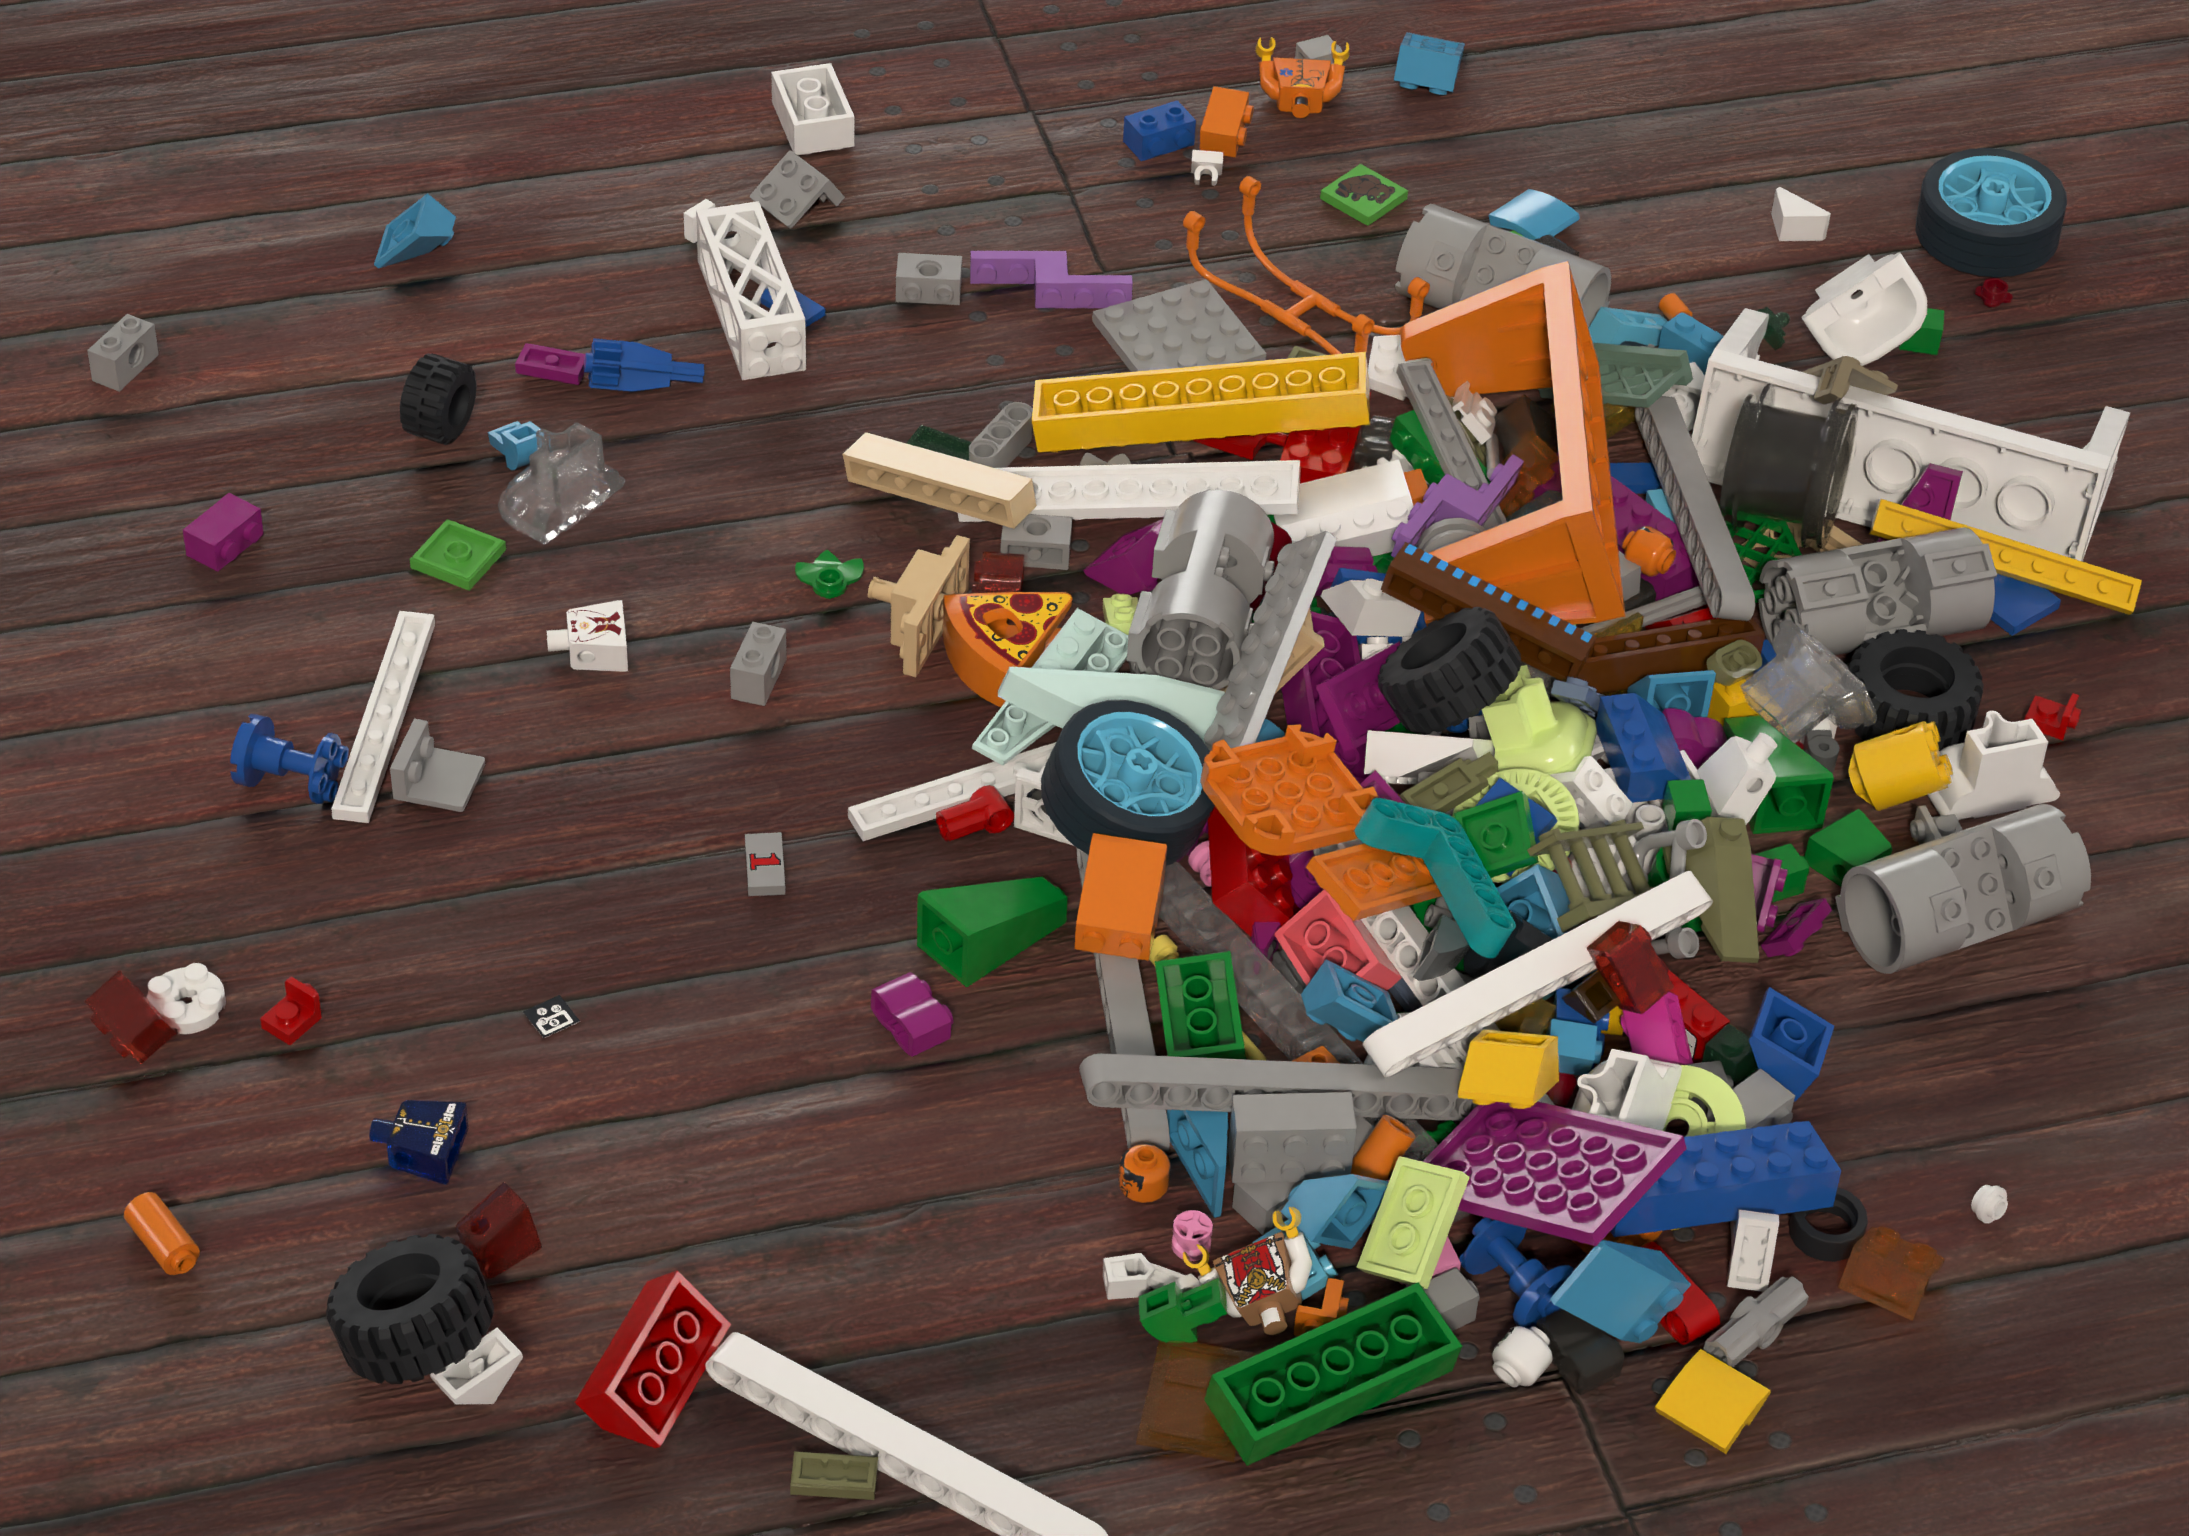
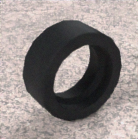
(1827, 1246)

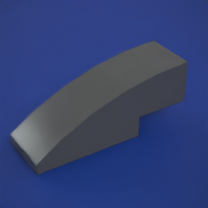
(1441, 950)

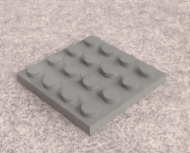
(1177, 330)

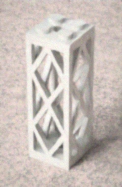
(744, 321)

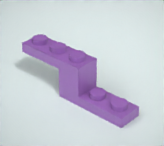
(1050, 278)
(1457, 500)

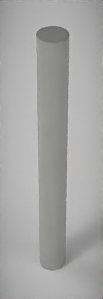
(1492, 454)

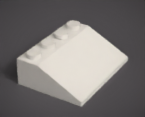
(1354, 507)

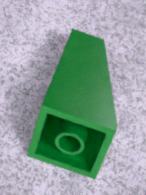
(1801, 784)
(986, 924)

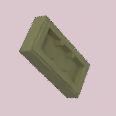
(834, 1475)

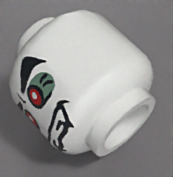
(1522, 1356)

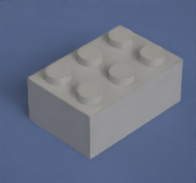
(1291, 1136)

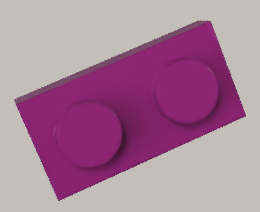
(550, 364)
(1796, 928)

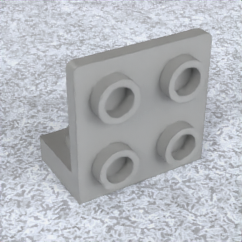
(793, 189)
(433, 774)

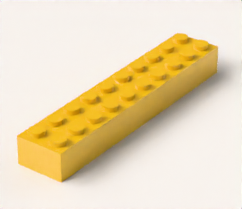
(1201, 402)

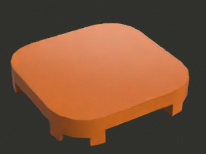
(1285, 792)

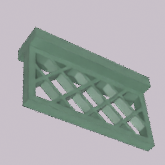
(1635, 371)

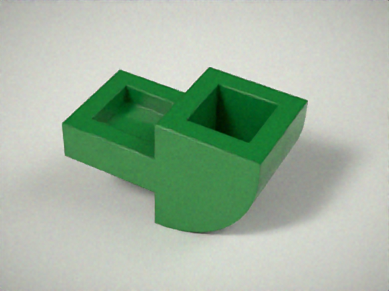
(1175, 1315)

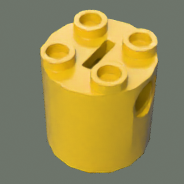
(1899, 766)

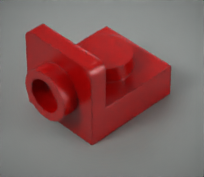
(2054, 718)
(293, 1013)

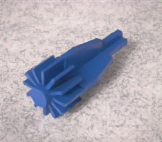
(635, 367)

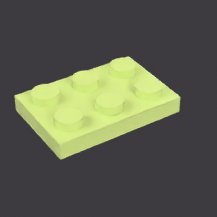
(1413, 1222)

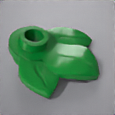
(829, 575)

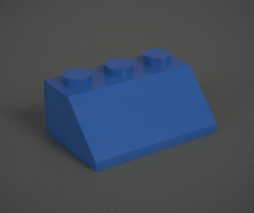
(1639, 746)

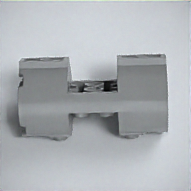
(1470, 256)
(1211, 570)
(1857, 592)
(1964, 888)

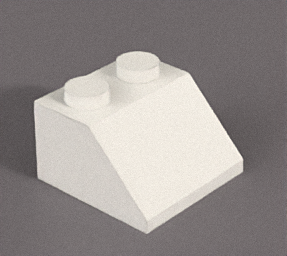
(1370, 611)

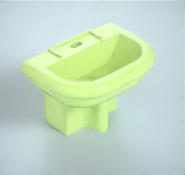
(1537, 732)

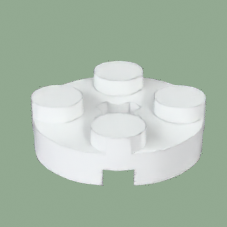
(193, 982)

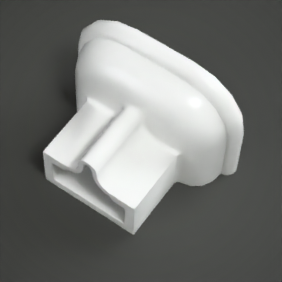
(1874, 319)
(1996, 770)
(1629, 1089)

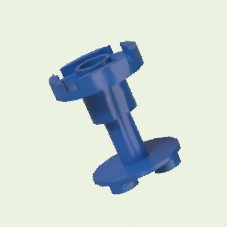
(259, 752)
(1530, 1280)

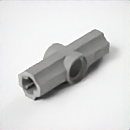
(1757, 1321)

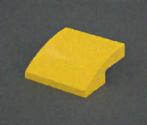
(1712, 1400)

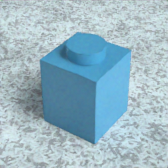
(1576, 1046)

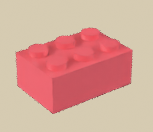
(1324, 933)

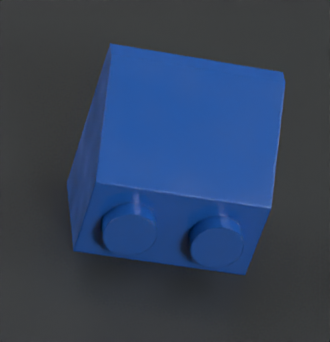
(1789, 1042)

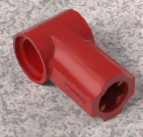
(983, 811)

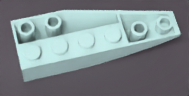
(1081, 646)
(1061, 693)

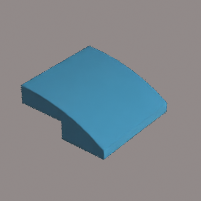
(1534, 215)

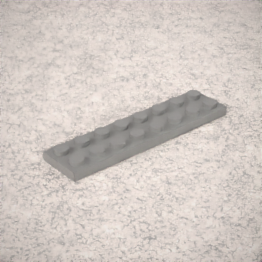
(1270, 641)

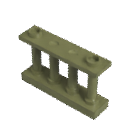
(1581, 908)

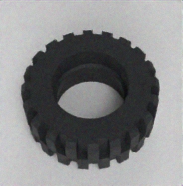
(1923, 666)
(1449, 670)
(410, 1309)

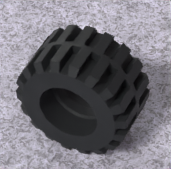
(438, 398)

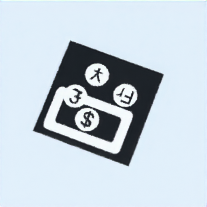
(551, 1016)

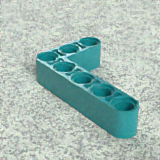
(1451, 862)

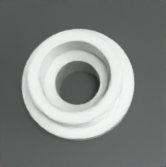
(1989, 1203)

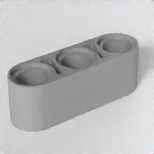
(1003, 437)

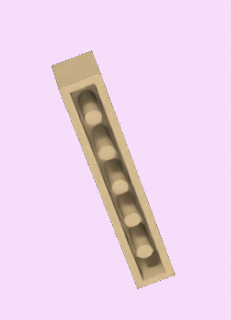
(940, 480)

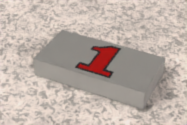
(765, 864)

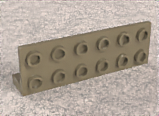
(1847, 371)

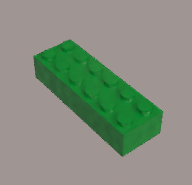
(1332, 1373)

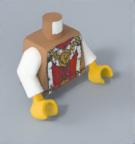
(1264, 1276)

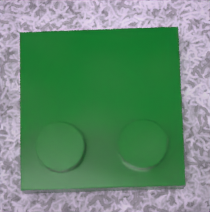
(1501, 833)

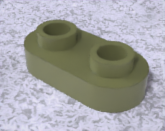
(1734, 662)

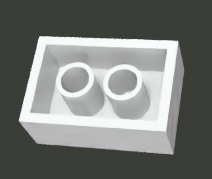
(813, 109)

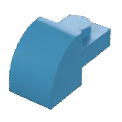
(515, 442)

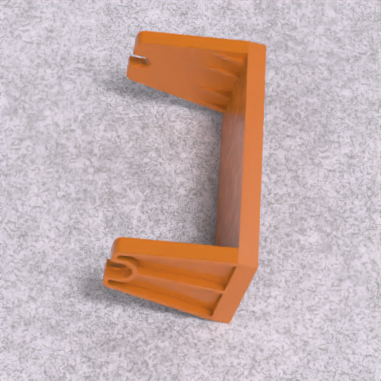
(1526, 339)

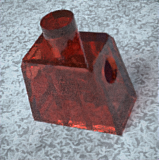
(499, 1231)

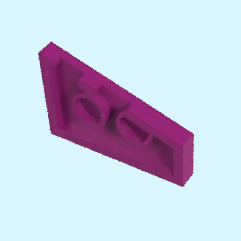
(1934, 492)

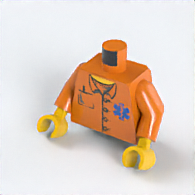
(1301, 84)

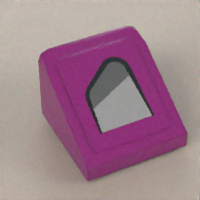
(1264, 937)

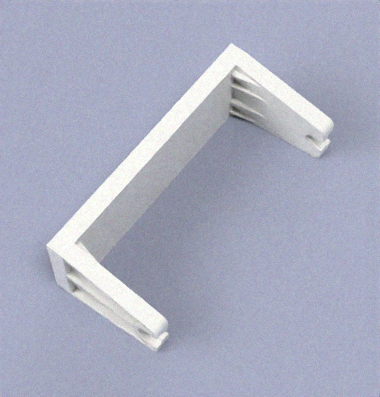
(2009, 479)

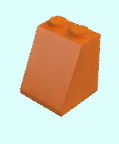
(1121, 897)

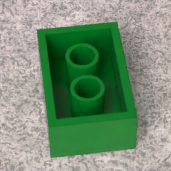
(1200, 1007)

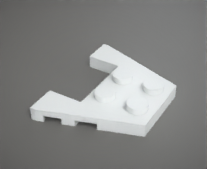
(1383, 364)

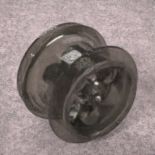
(1789, 465)

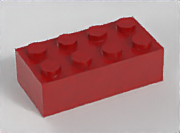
(1323, 451)
(1245, 881)

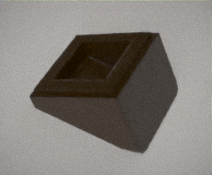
(1592, 998)

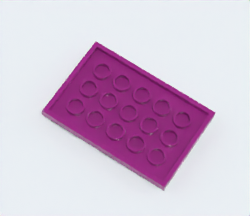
(1555, 1167)

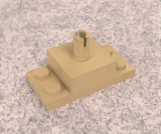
(919, 600)

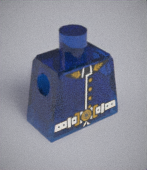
(424, 1137)

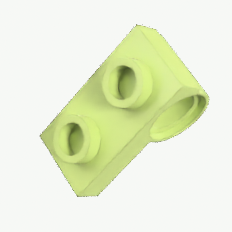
(1120, 611)

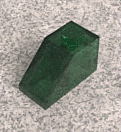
(1734, 1051)

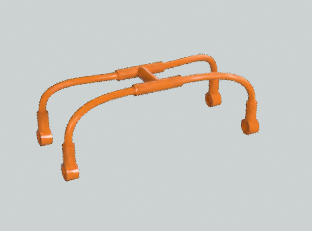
(1361, 324)

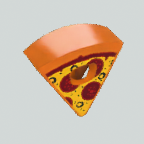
(983, 643)

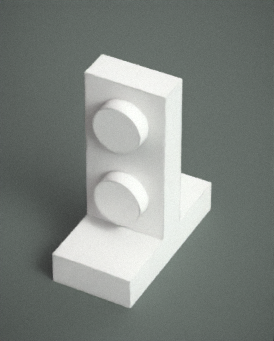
(1752, 1250)

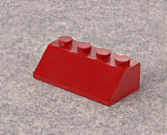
(653, 1361)

